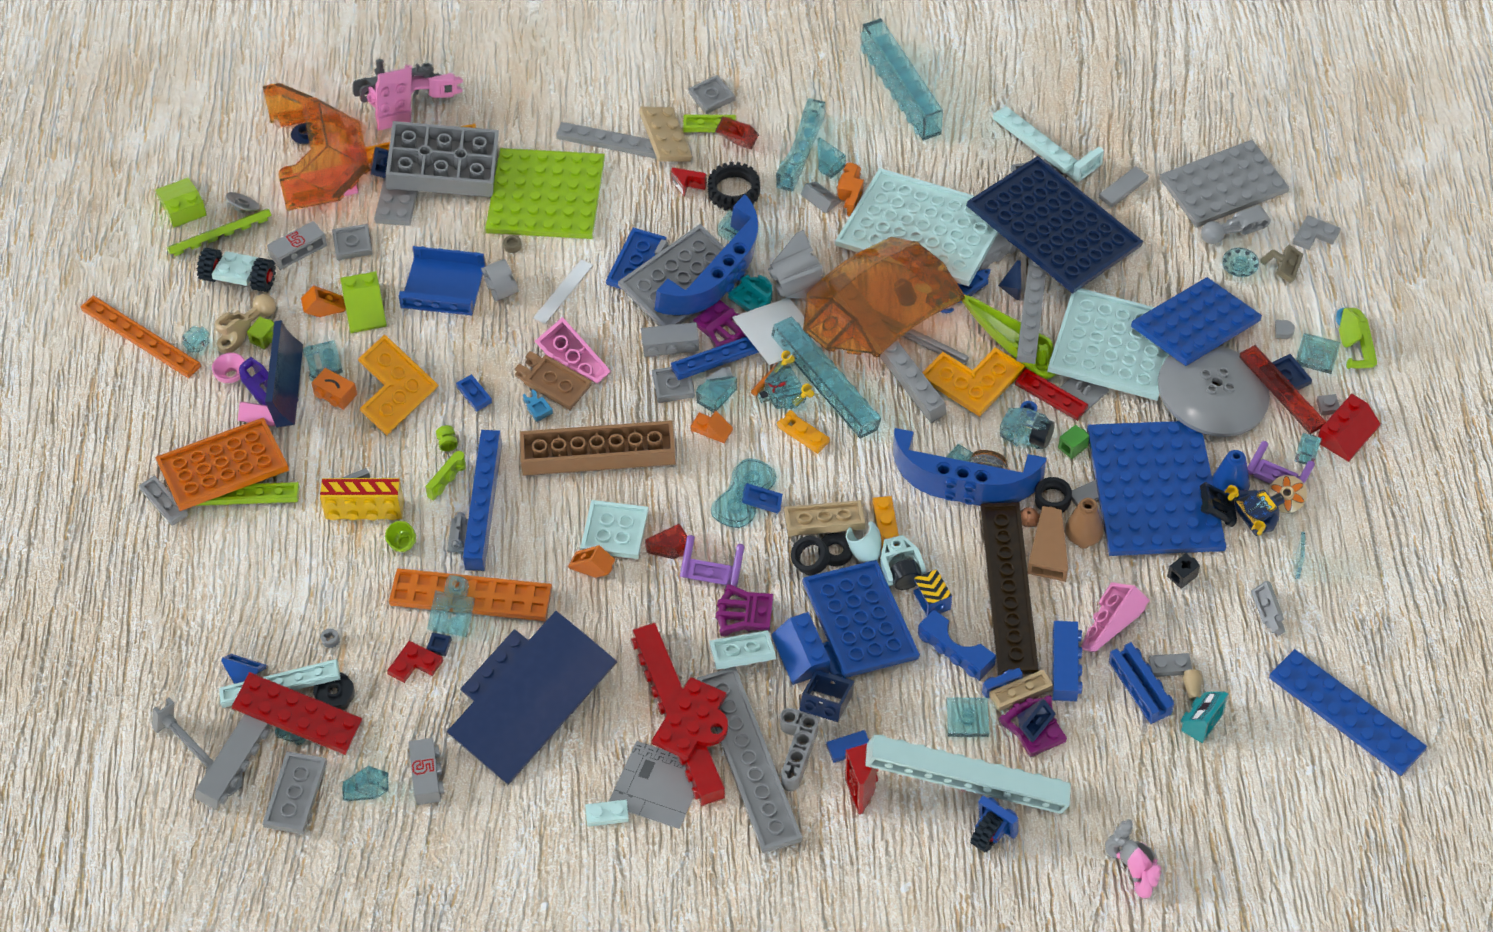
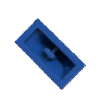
(240, 667)

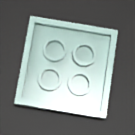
(615, 528)

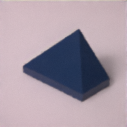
(379, 162)
(1012, 281)
(1035, 719)

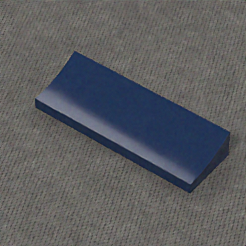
(283, 376)

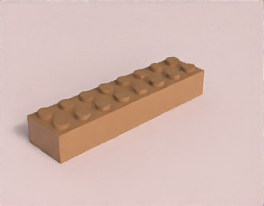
(597, 448)

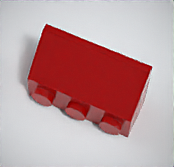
(1349, 428)
(860, 778)

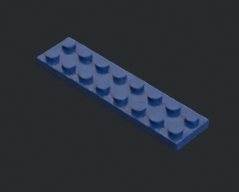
(1348, 712)

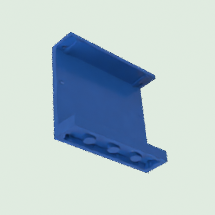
(443, 281)

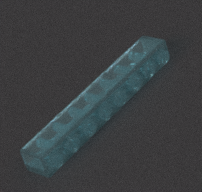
(826, 377)

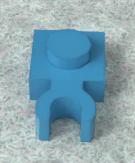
(537, 407)

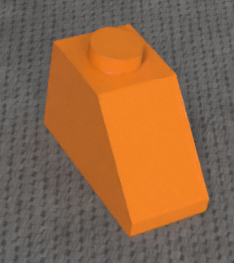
(322, 302)
(592, 562)

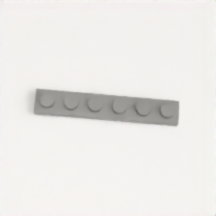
(605, 139)

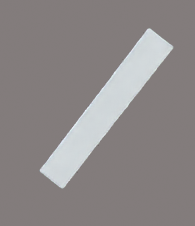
(563, 291)

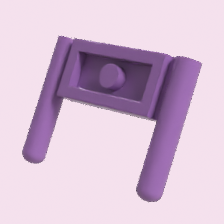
(1269, 471)
(710, 571)

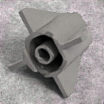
(796, 268)

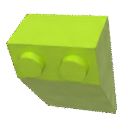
(181, 202)
(363, 302)

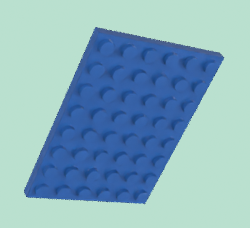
(1151, 488)

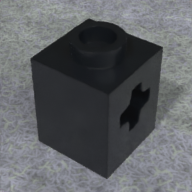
(1183, 570)

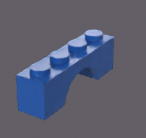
(974, 660)

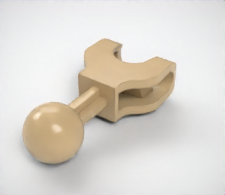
(238, 323)

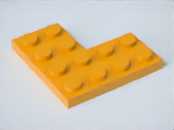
(403, 384)
(977, 387)

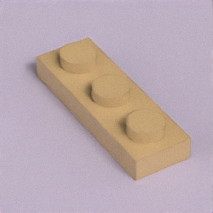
(1020, 690)

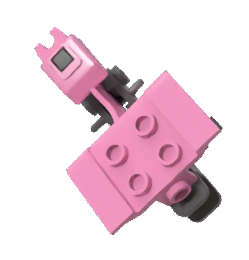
(392, 90)

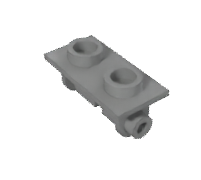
(457, 533)

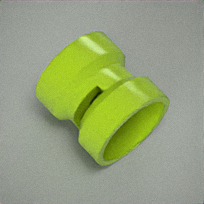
(446, 438)

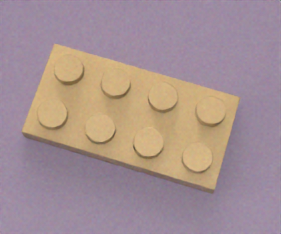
(665, 134)
(824, 518)

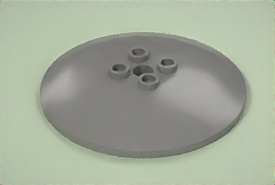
(1212, 409)

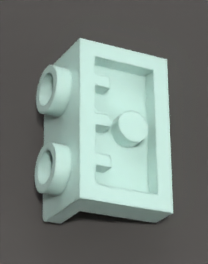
(1086, 164)

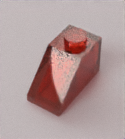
(737, 132)
(667, 543)

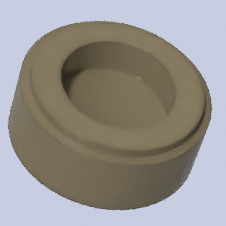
(512, 244)

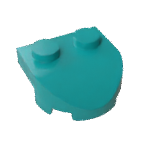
(752, 292)

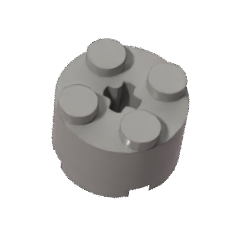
(499, 279)

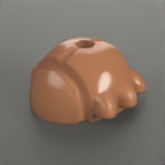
(1029, 517)

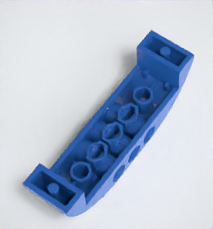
(720, 274)
(963, 479)

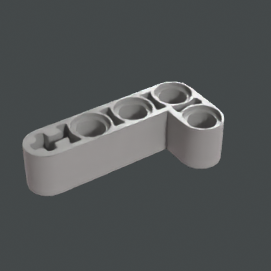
(797, 751)

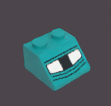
(1204, 715)

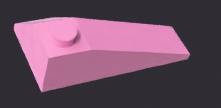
(568, 348)
(1118, 608)

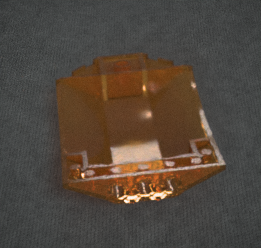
(878, 297)

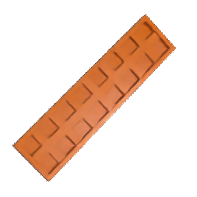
(491, 595)

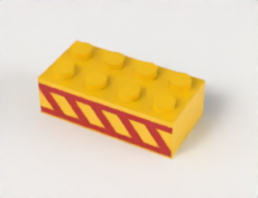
(362, 498)

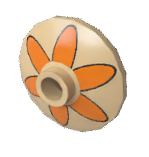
(1295, 499)

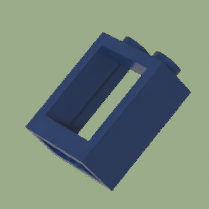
(822, 683)

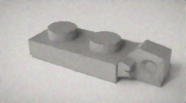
(1268, 607)

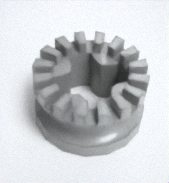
(332, 642)

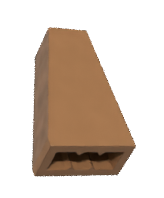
(1049, 548)

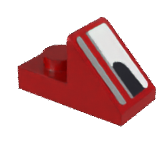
(687, 178)

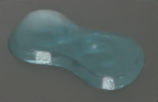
(728, 506)

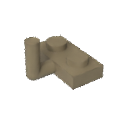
(1288, 263)

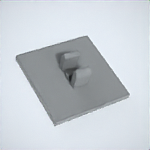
(1085, 391)

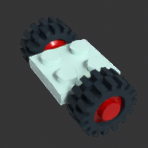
(236, 269)

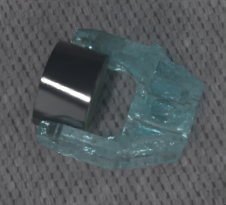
(1014, 428)

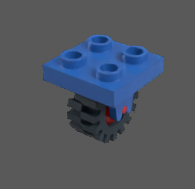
(993, 824)

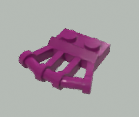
(714, 320)
(757, 613)
(1048, 738)

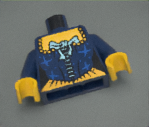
(1256, 508)

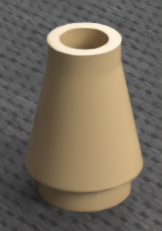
(1193, 682)

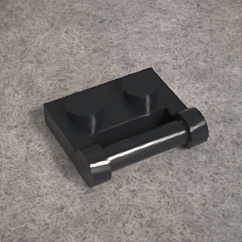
(1217, 498)

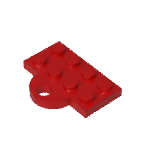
(692, 720)

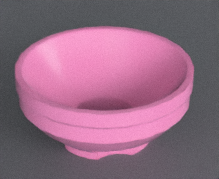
(226, 363)

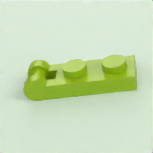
(445, 475)

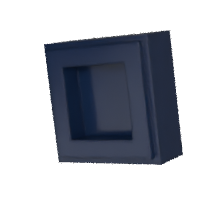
(439, 643)

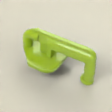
(1353, 328)

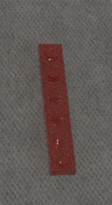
(1282, 389)

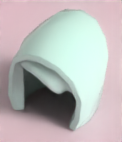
(868, 547)

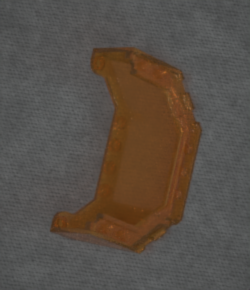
(335, 154)

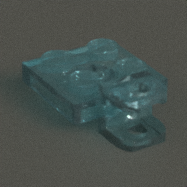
(457, 600)

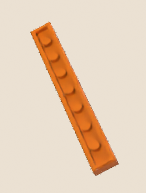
(141, 336)

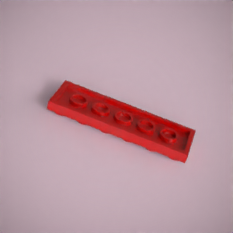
(297, 713)

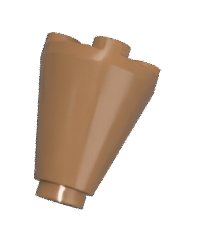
(1085, 524)

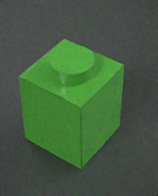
(1073, 441)

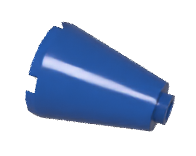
(1232, 471)

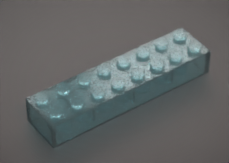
(901, 79)

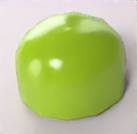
(400, 536)

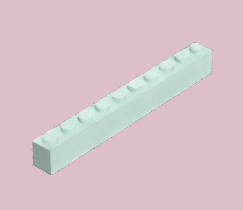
(967, 774)

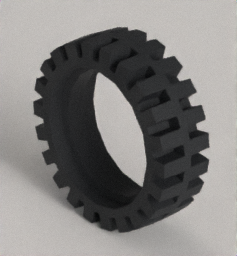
(728, 171)

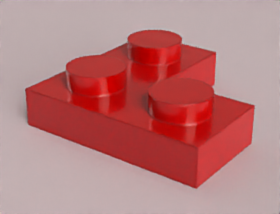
(414, 657)

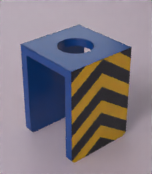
(932, 593)

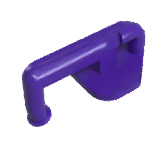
(254, 382)

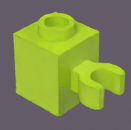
(261, 332)

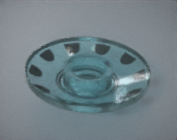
(1240, 262)

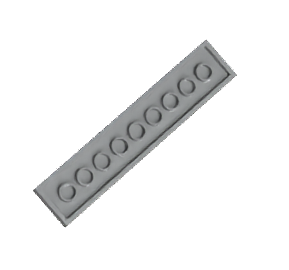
(753, 766)

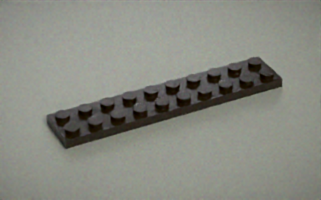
(1009, 588)

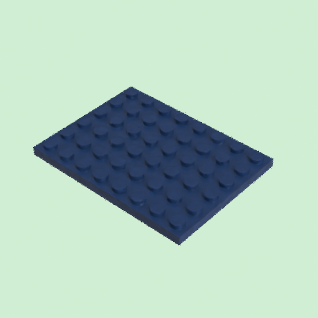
(1054, 224)

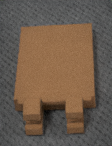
(553, 380)

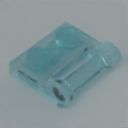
(328, 356)

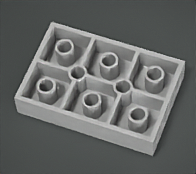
(442, 159)

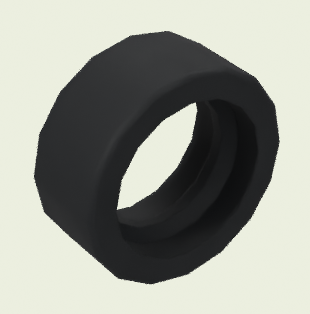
(1053, 483)
(819, 565)

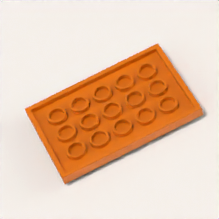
(221, 464)

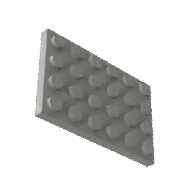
(1224, 183)
(678, 262)

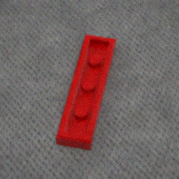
(1051, 394)

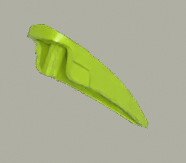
(1006, 332)

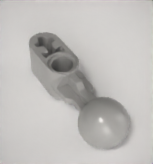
(1243, 221)

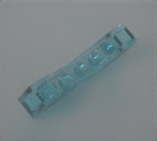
(793, 164)

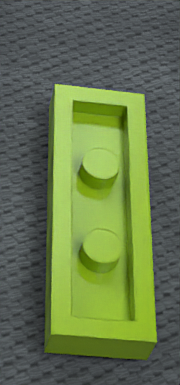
(703, 123)

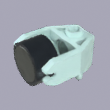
(905, 567)

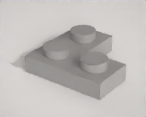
(1315, 228)

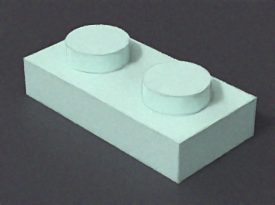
(607, 813)

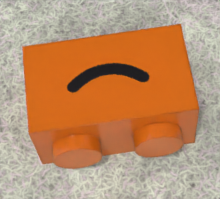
(334, 388)

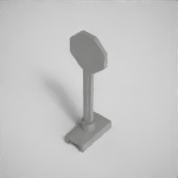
(165, 718)

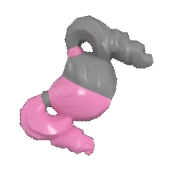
(1137, 857)

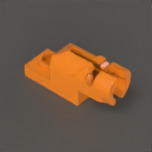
(850, 186)

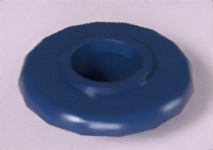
(297, 136)

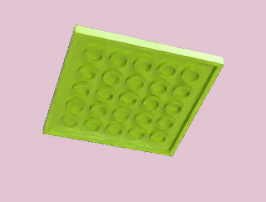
(545, 193)

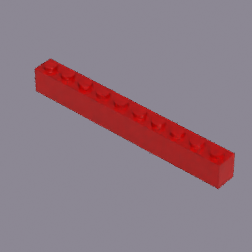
(666, 689)

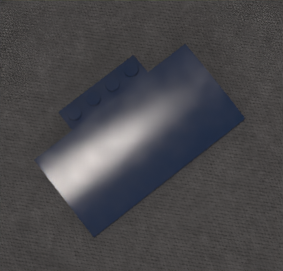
(528, 694)

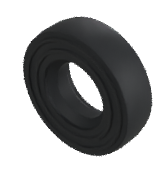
(837, 538)

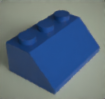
(800, 648)

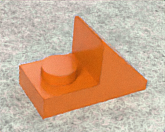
(713, 427)

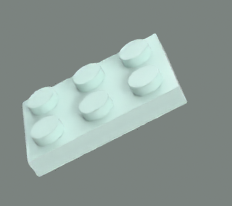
(742, 650)

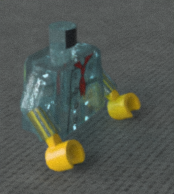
(784, 387)

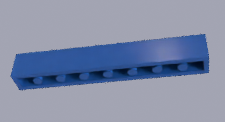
(482, 500)

